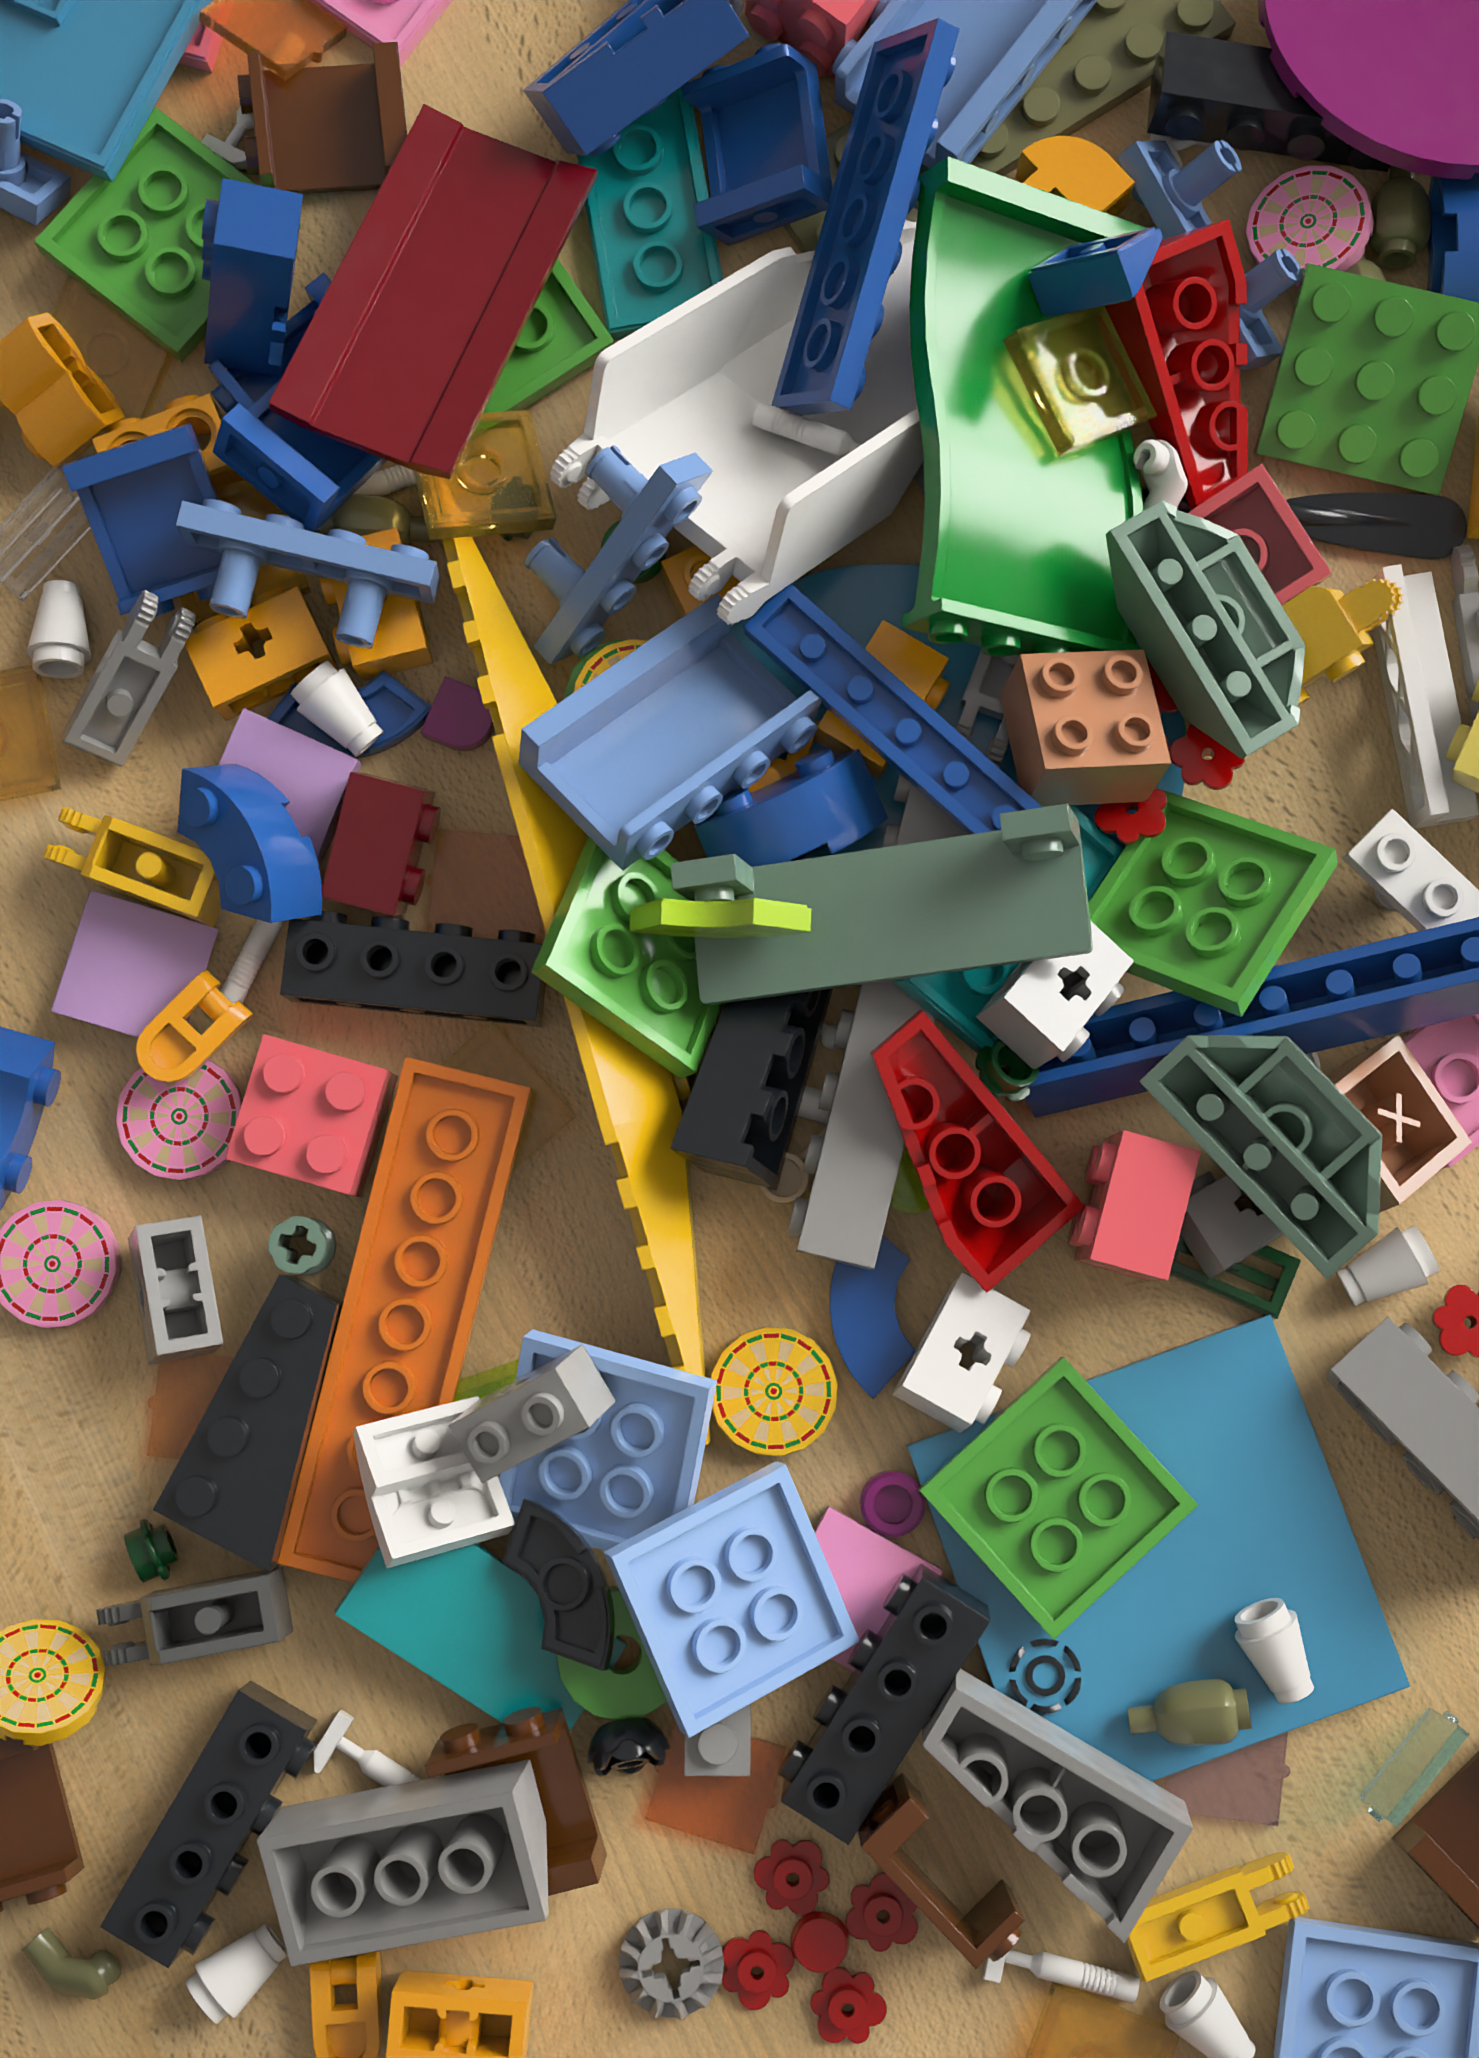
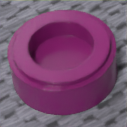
(892, 1503)

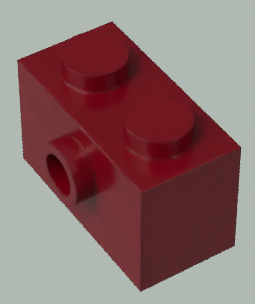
(380, 844)

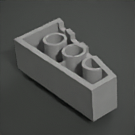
(1421, 1408)
(1065, 1800)

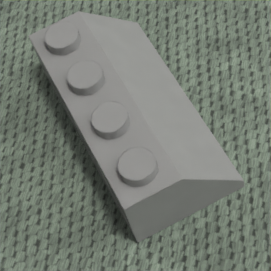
(408, 1863)

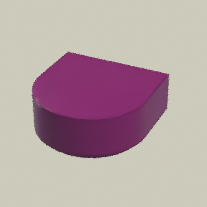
(458, 717)

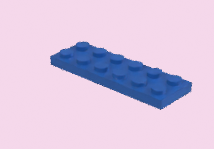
(866, 219)

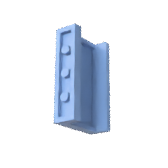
(997, 60)
(665, 736)

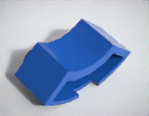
(1454, 237)
(817, 805)
(251, 843)
(25, 1089)

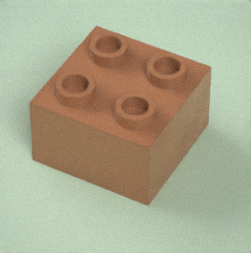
(1085, 727)
(1407, 1110)

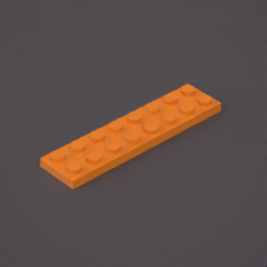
(406, 1294)

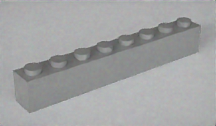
(862, 1142)

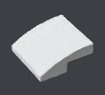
(424, 1487)

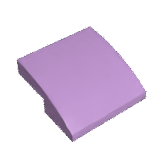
(300, 767)
(129, 963)

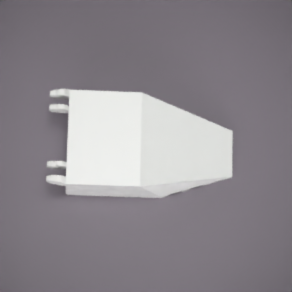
(694, 388)

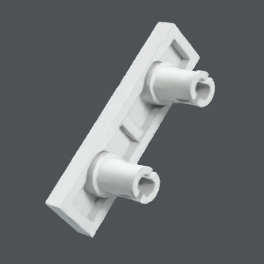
(1412, 875)

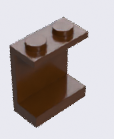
(325, 123)
(35, 1825)
(573, 1835)
(1446, 1839)
(986, 1929)

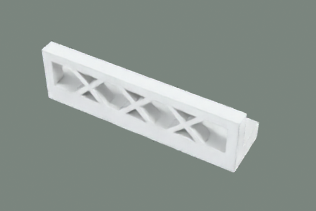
(1421, 702)

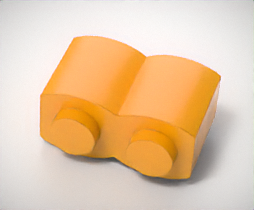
(53, 391)

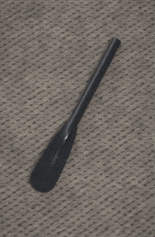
(1379, 522)

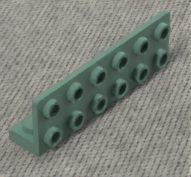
(901, 909)

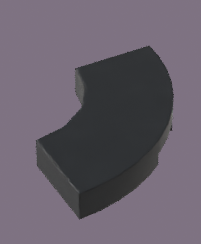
(568, 1583)

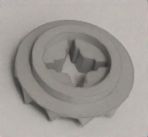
(690, 1939)

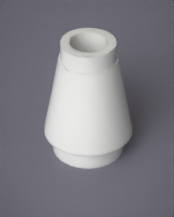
(59, 632)
(337, 708)
(1389, 1267)
(1275, 1647)
(236, 1973)
(1204, 2018)

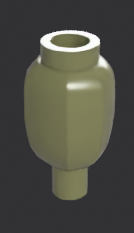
(1400, 220)
(373, 514)
(1194, 1714)

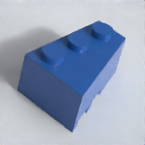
(631, 68)
(250, 269)

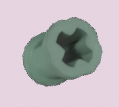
(286, 1257)

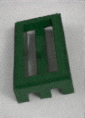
(1279, 1287)

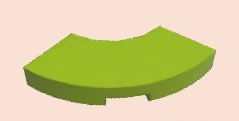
(720, 918)

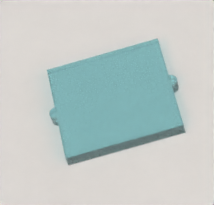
(1413, 1766)

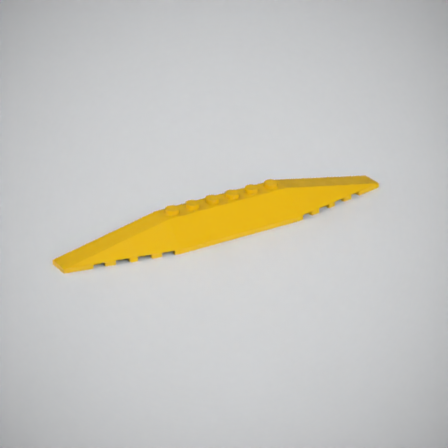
(631, 1092)

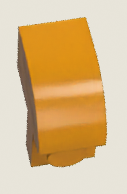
(1076, 172)

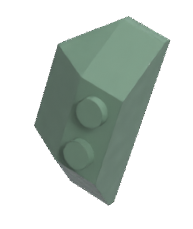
(1208, 625)
(1279, 1137)

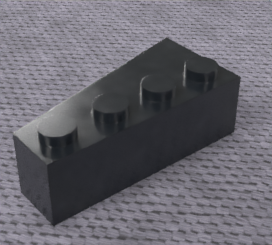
(752, 1087)
(252, 1440)

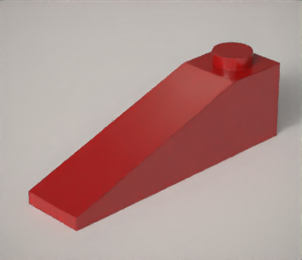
(1190, 354)
(975, 1164)

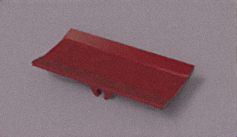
(432, 295)

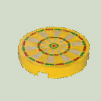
(774, 1391)
(47, 1681)

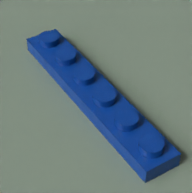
(885, 713)

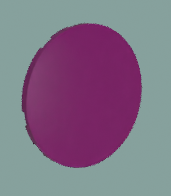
(1386, 76)

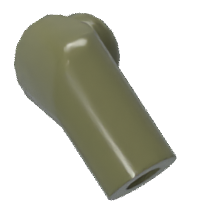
(69, 1974)

